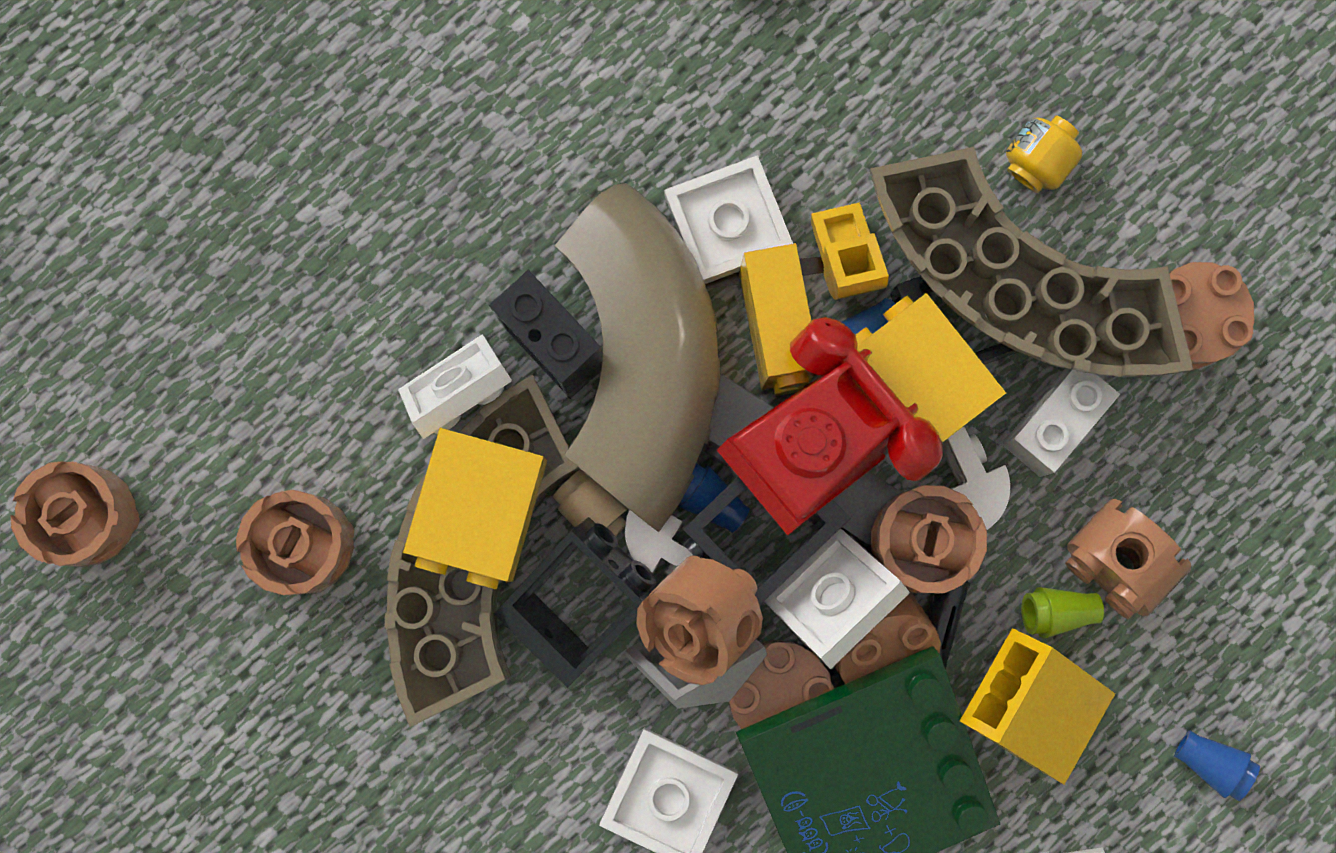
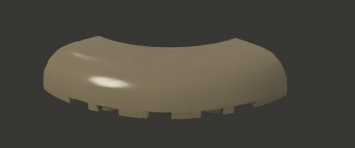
(1018, 285)
(656, 353)
(440, 624)

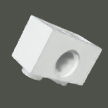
(1060, 420)

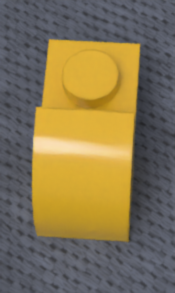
(848, 252)

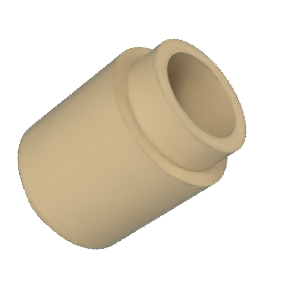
(585, 498)

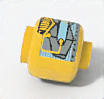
(1044, 153)

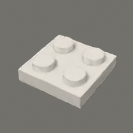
(727, 216)
(454, 386)
(836, 597)
(668, 796)

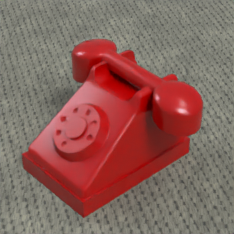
(829, 431)

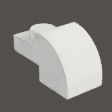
(986, 490)
(652, 546)

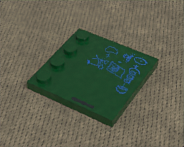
(873, 765)

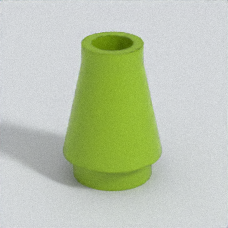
(1059, 611)

